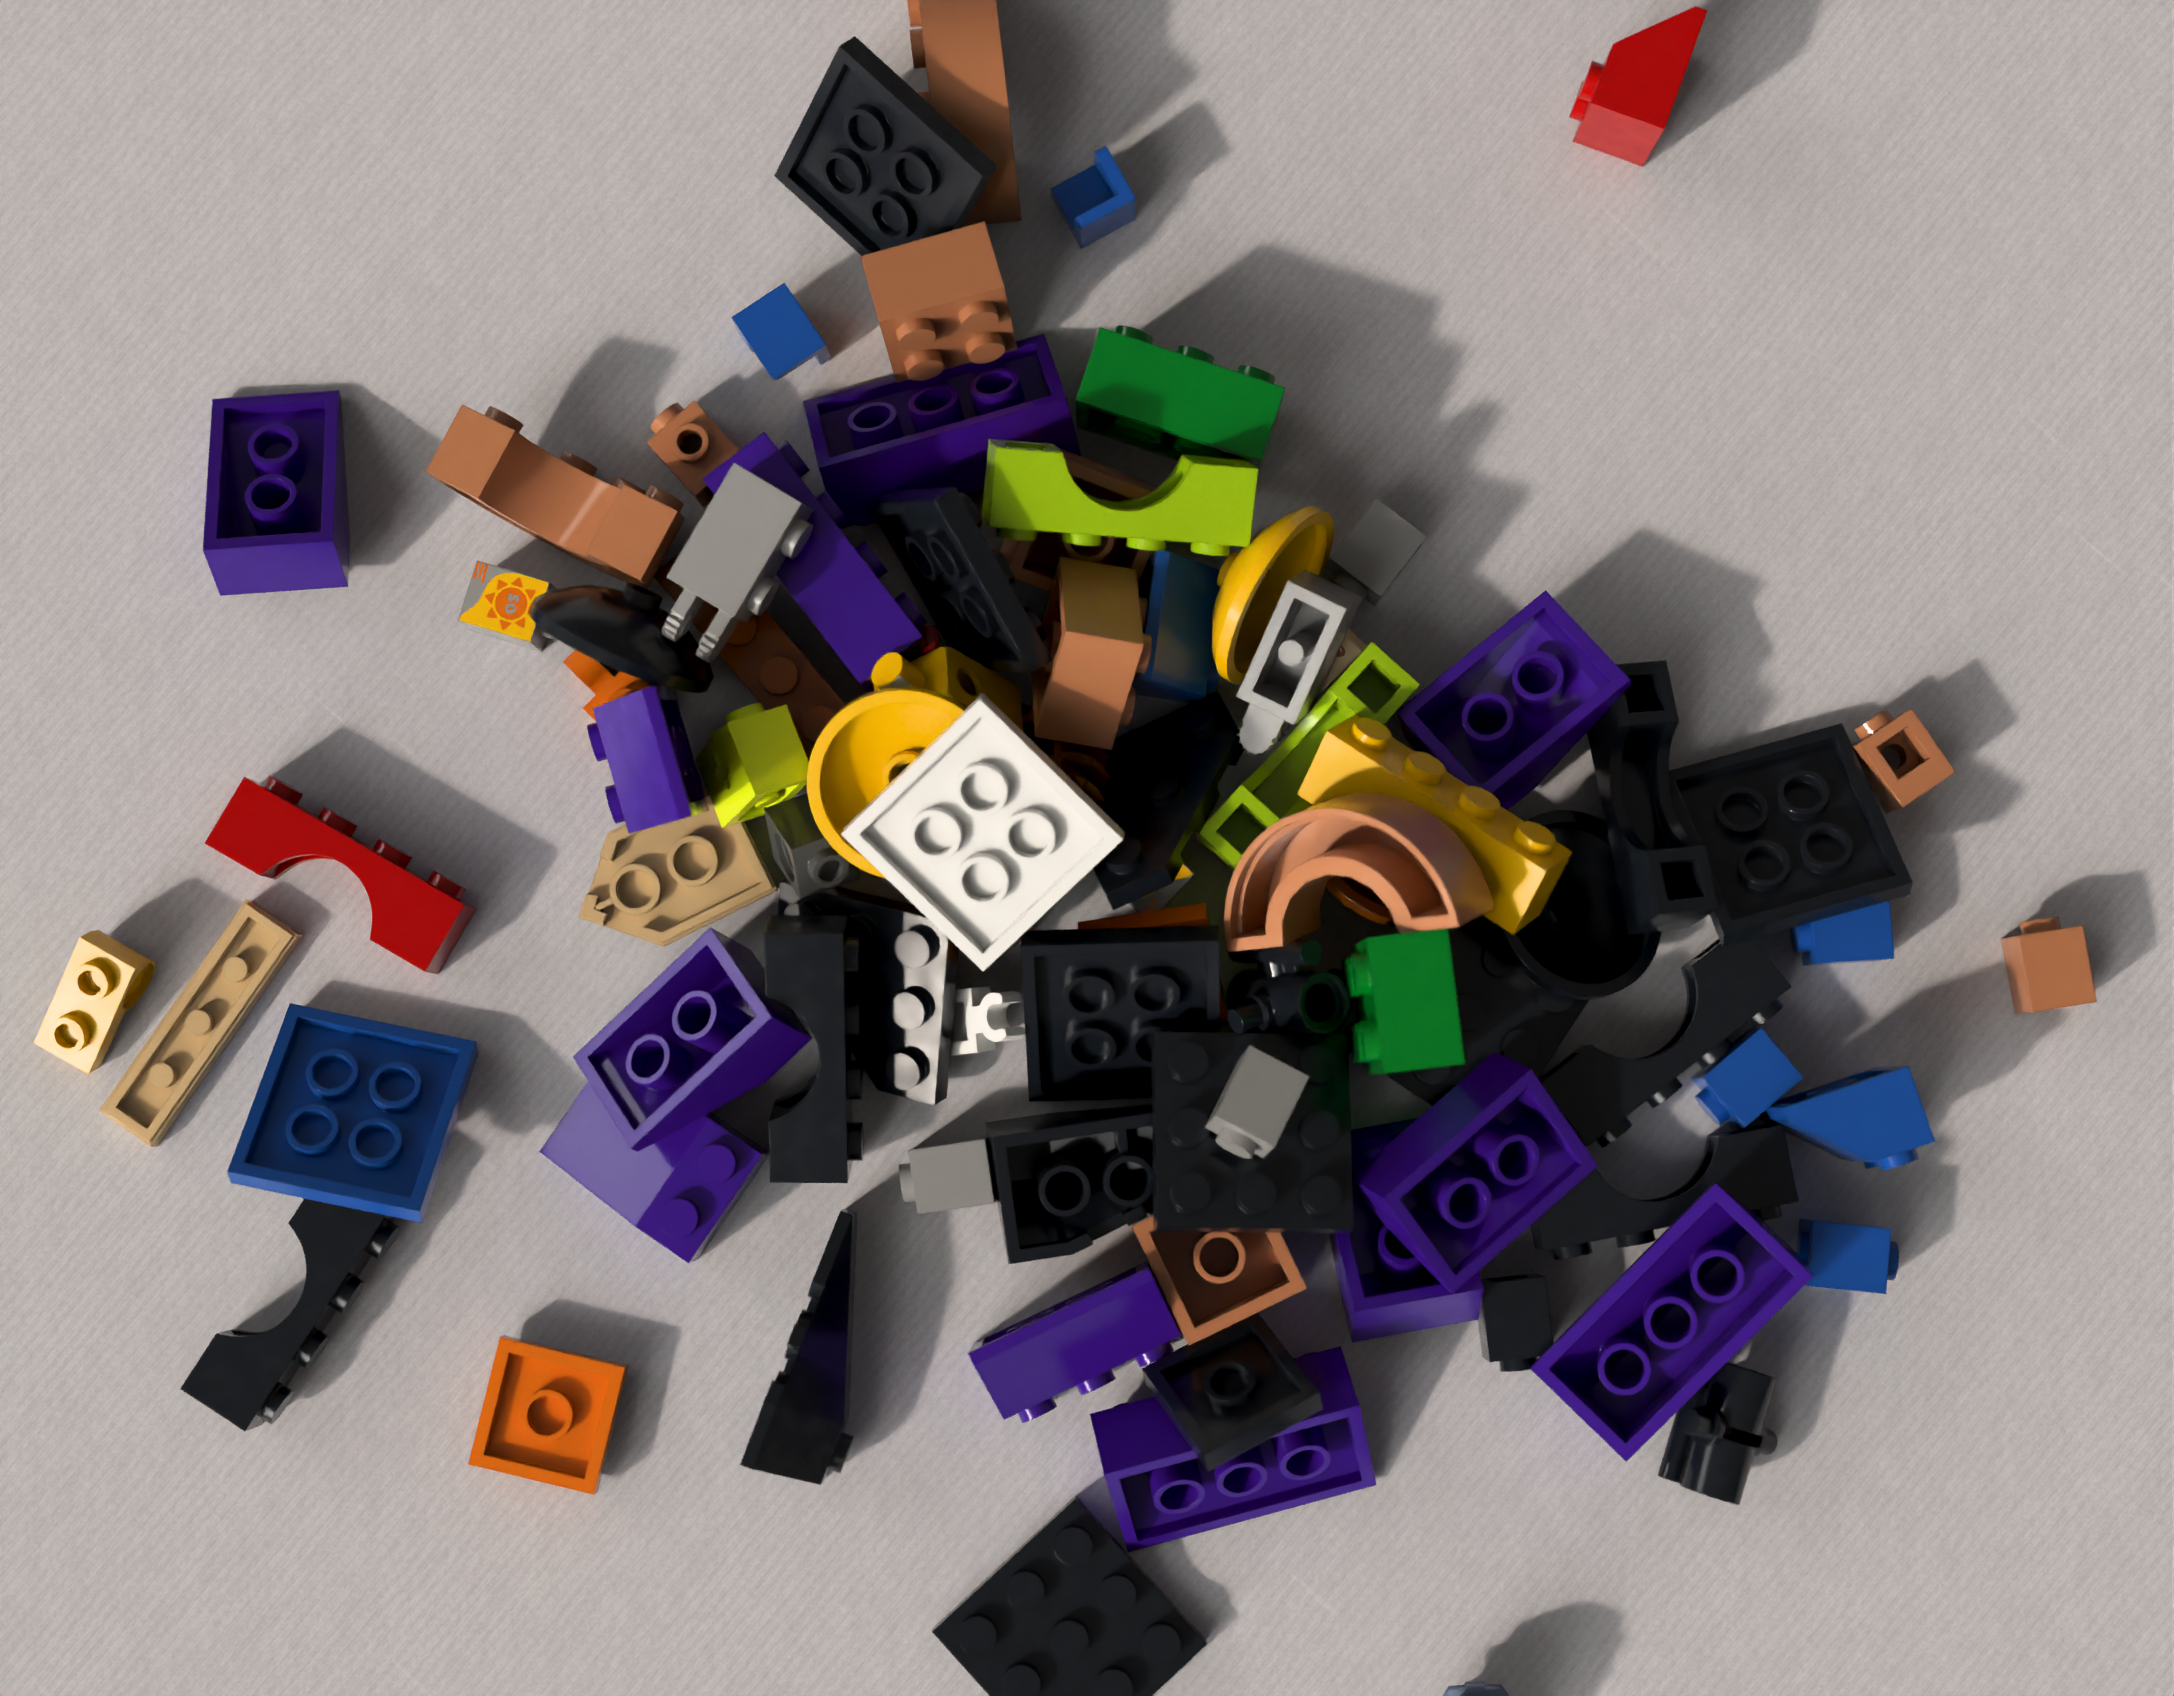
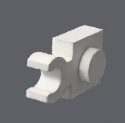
(982, 1020)

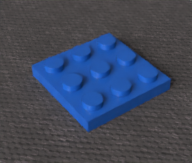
(354, 1113)

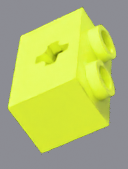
(752, 763)

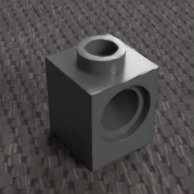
(803, 851)

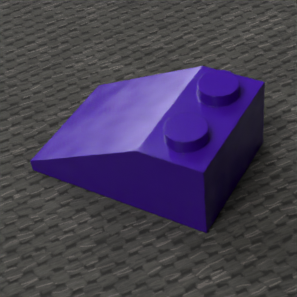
(277, 494)
(1515, 702)
(648, 759)
(690, 1042)
(670, 1190)
(1378, 1277)

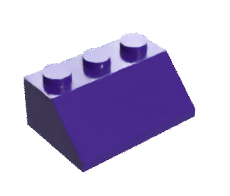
(1475, 1170)
(1075, 1343)

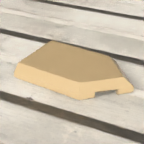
(676, 877)

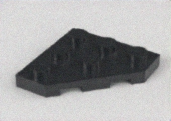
(1162, 793)
(902, 986)

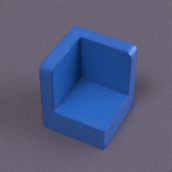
(1095, 200)
(780, 333)

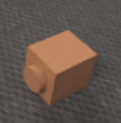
(2048, 966)

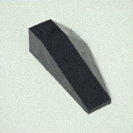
(1070, 1177)
(809, 1402)

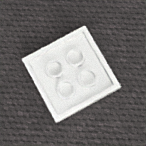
(983, 832)

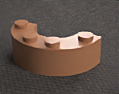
(969, 89)
(557, 499)
(1372, 837)

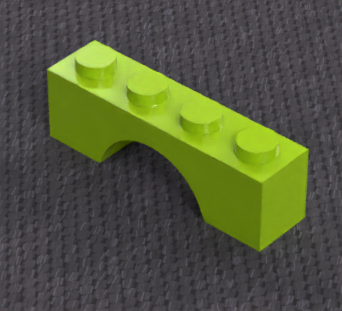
(1199, 503)
(1368, 687)

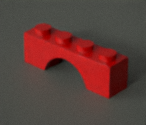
(410, 914)

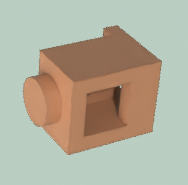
(672, 429)
(1920, 764)

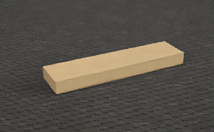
(201, 1023)

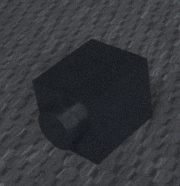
(1514, 1321)

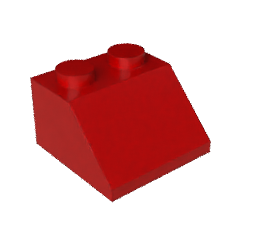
(1633, 92)

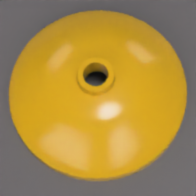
(1255, 581)
(864, 753)

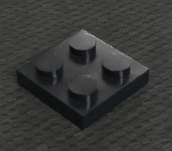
(1232, 1390)

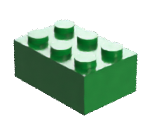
(1176, 399)
(1404, 1002)

